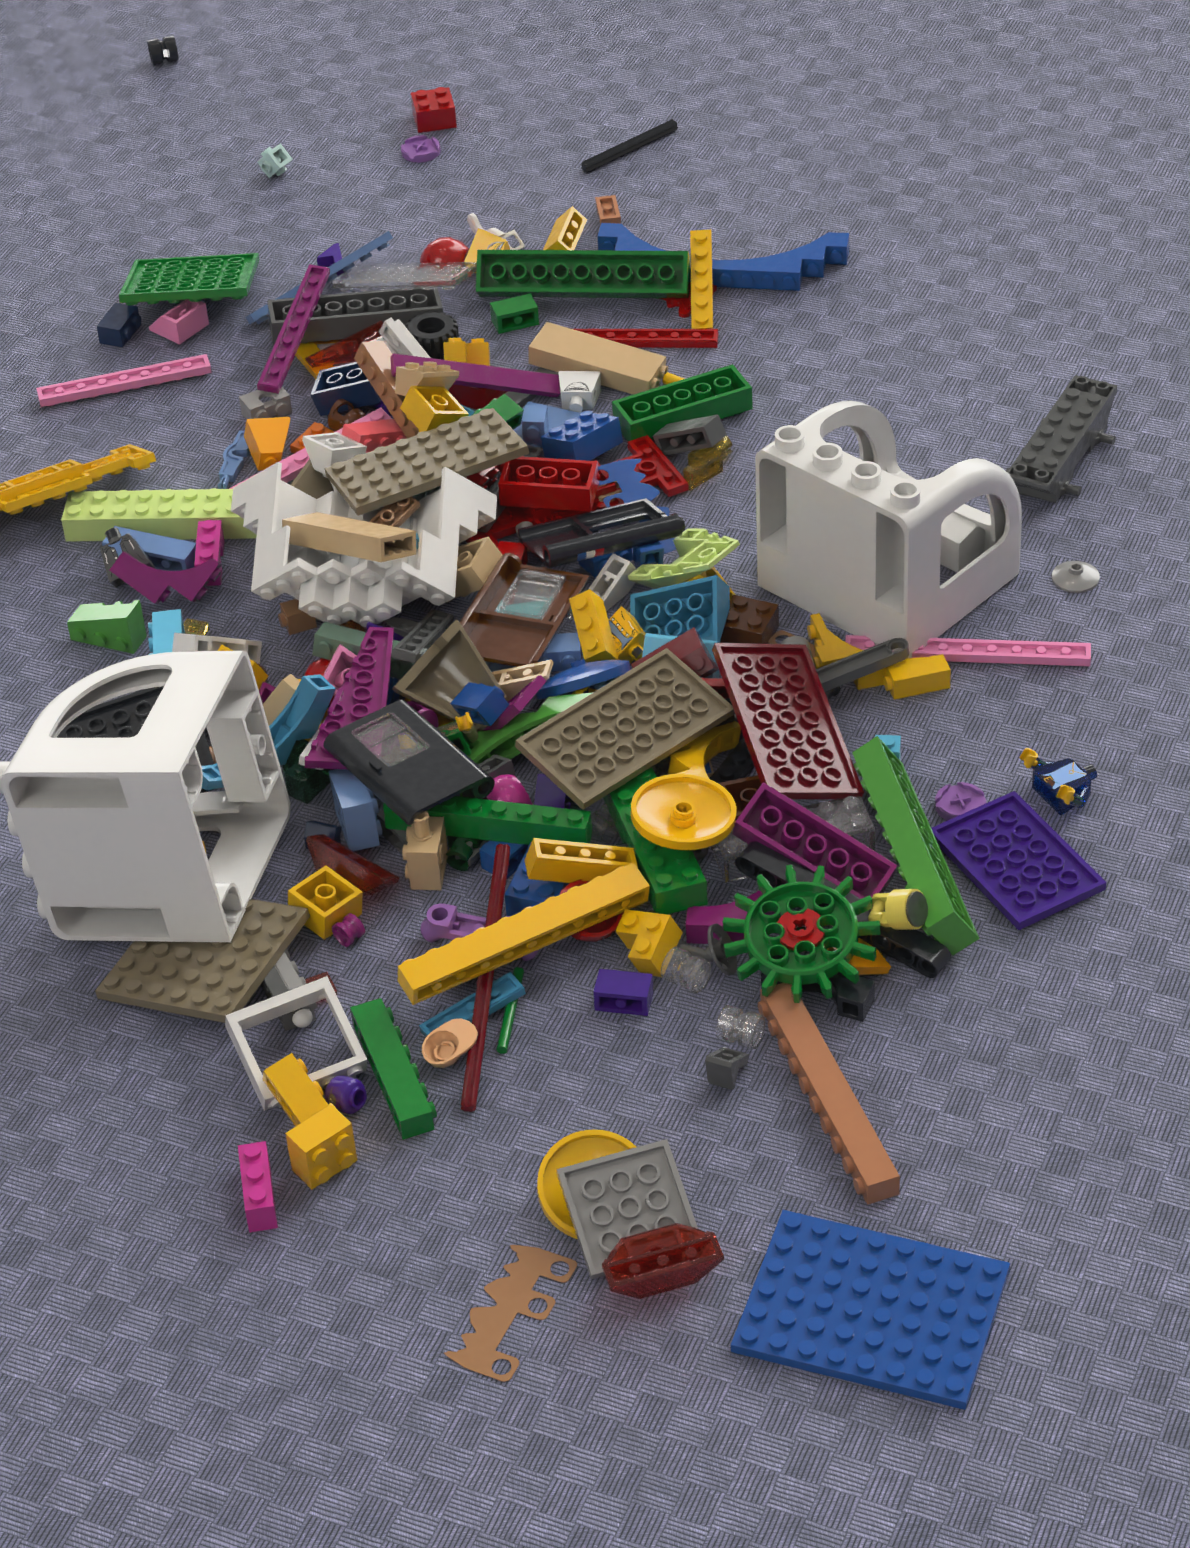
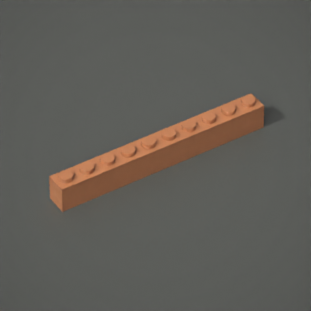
(830, 1095)

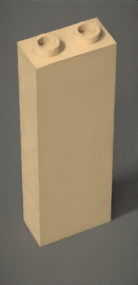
(619, 364)
(351, 537)

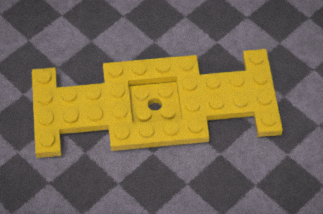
(68, 476)

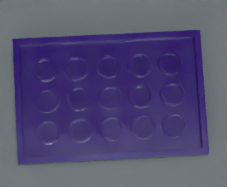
(1017, 860)

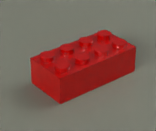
(549, 483)

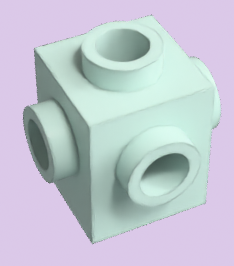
(274, 160)

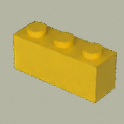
(566, 231)
(593, 627)
(294, 1089)

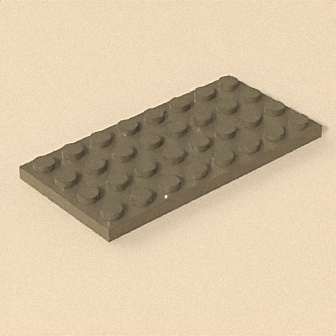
(417, 462)
(624, 728)

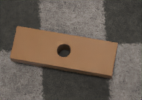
(396, 513)

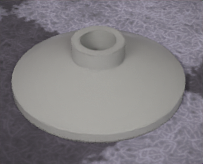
(1075, 576)

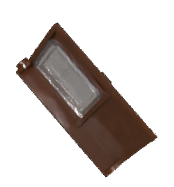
(519, 611)

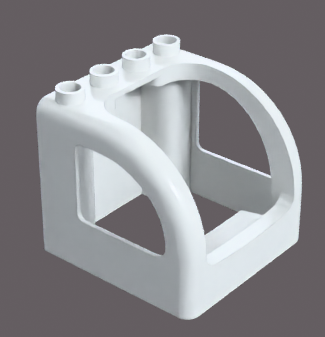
(870, 539)
(119, 819)

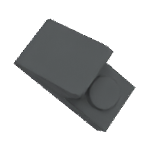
(723, 1066)

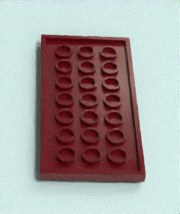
(787, 720)

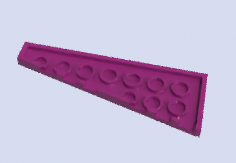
(361, 694)

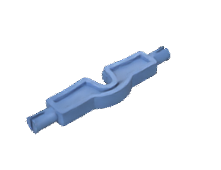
(233, 460)

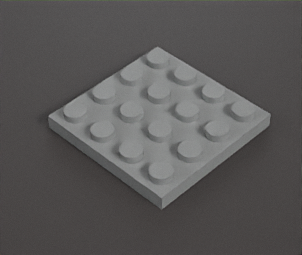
(623, 1198)

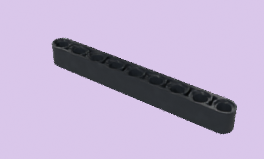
(905, 946)

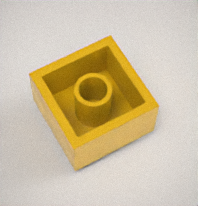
(431, 407)
(327, 899)
(321, 1147)

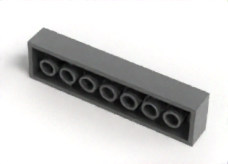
(348, 313)

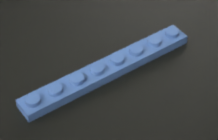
(346, 263)

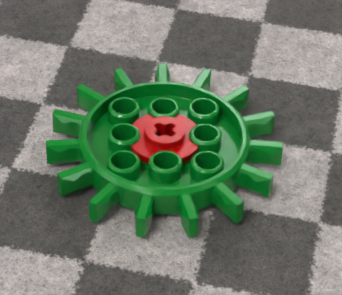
(800, 933)

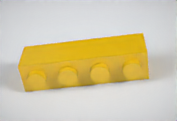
(574, 860)

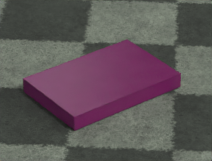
(517, 703)

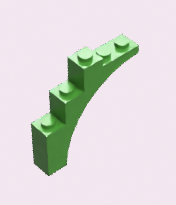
(503, 740)

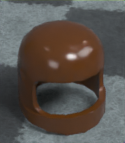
(336, 420)

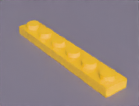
(701, 279)

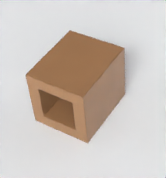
(295, 619)

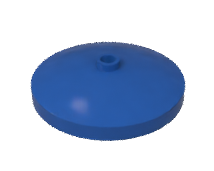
(582, 676)

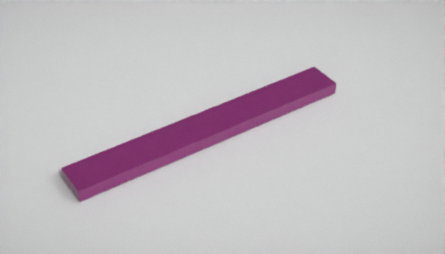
(293, 329)
(490, 376)

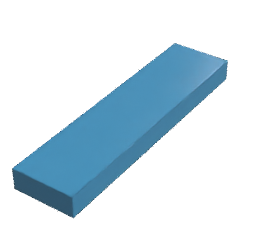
(503, 992)

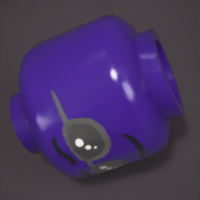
(346, 1094)

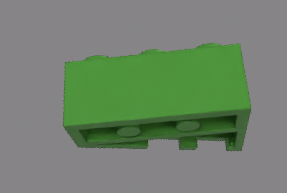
(109, 626)

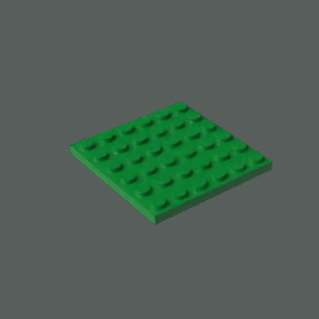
(189, 278)

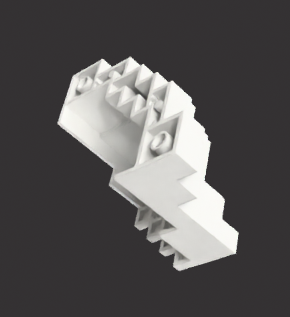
(350, 587)

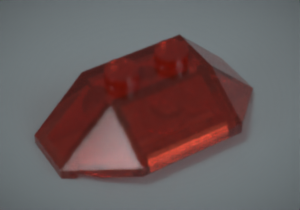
(349, 864)
(661, 1260)

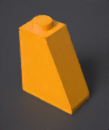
(266, 440)

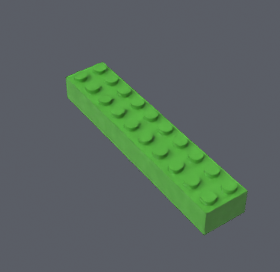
(914, 844)

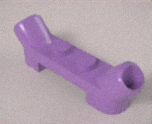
(447, 923)

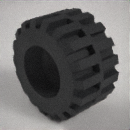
(433, 330)

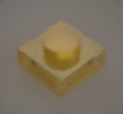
(196, 627)

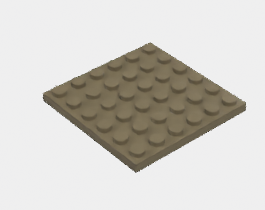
(205, 977)

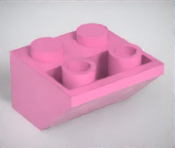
(181, 321)

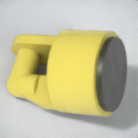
(903, 909)

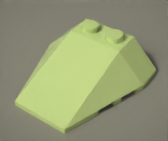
(697, 554)

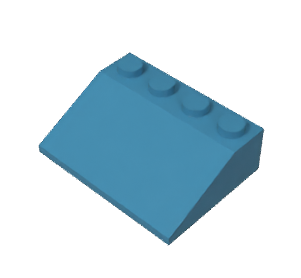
(682, 606)

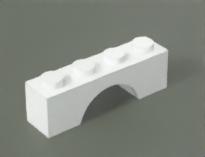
(194, 642)

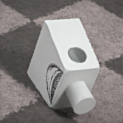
(579, 389)

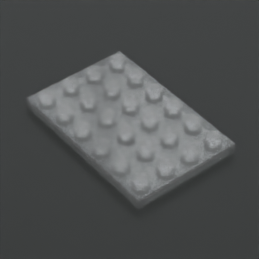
(405, 276)

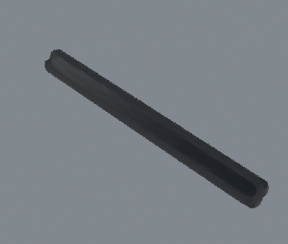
(629, 145)

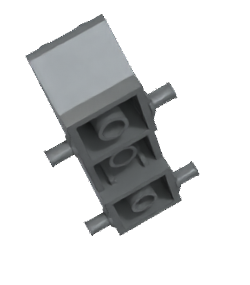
(1063, 438)

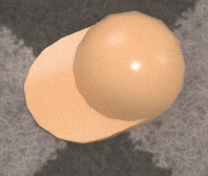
(449, 1042)

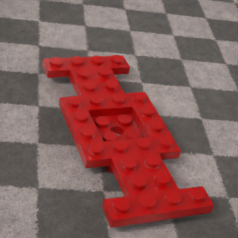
(653, 464)

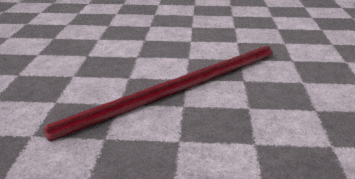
(484, 984)

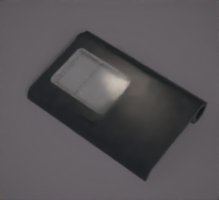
(406, 760)

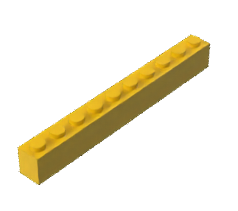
(522, 933)

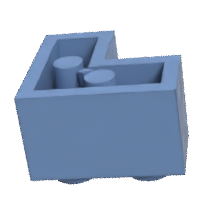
(533, 425)

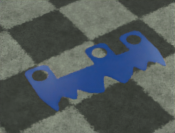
(632, 489)

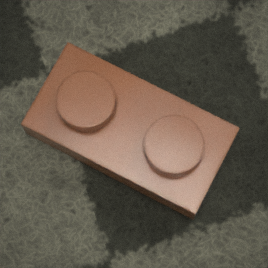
(608, 209)

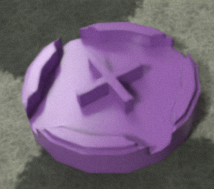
(420, 149)
(958, 799)

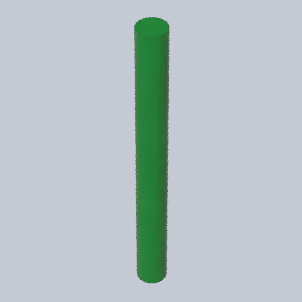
(508, 1018)

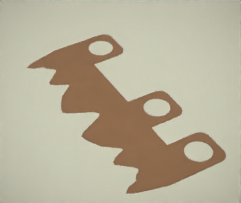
(512, 1297)

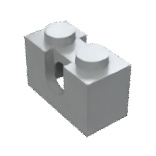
(253, 408)

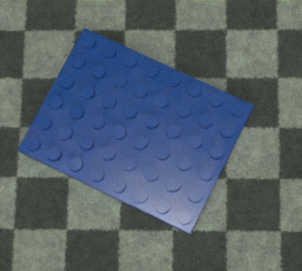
(872, 1309)

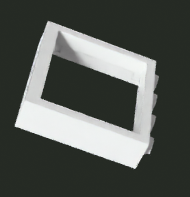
(284, 1004)

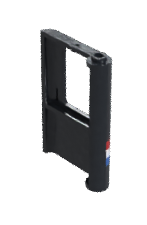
(574, 537)

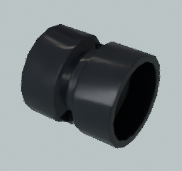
(156, 51)

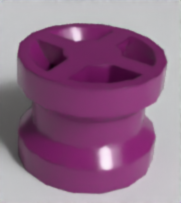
(348, 930)

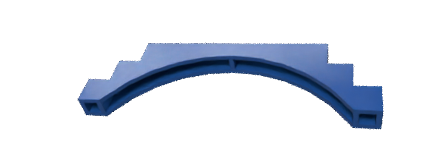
(771, 272)

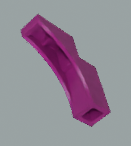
(156, 583)
(701, 917)

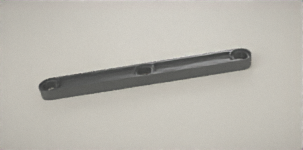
(861, 664)

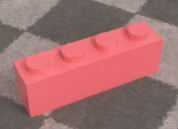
(374, 433)

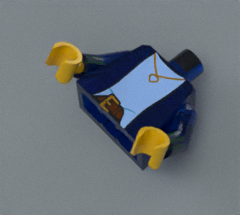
(1060, 782)

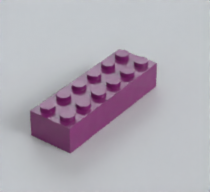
(812, 842)

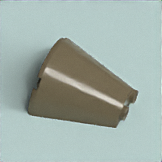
(445, 672)

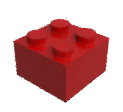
(433, 109)

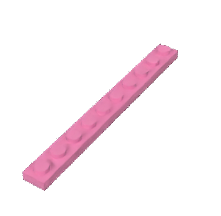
(996, 651)

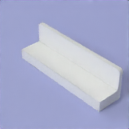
(401, 339)

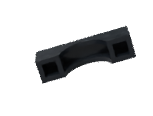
(850, 999)

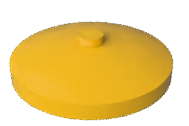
(683, 811)
(569, 1151)

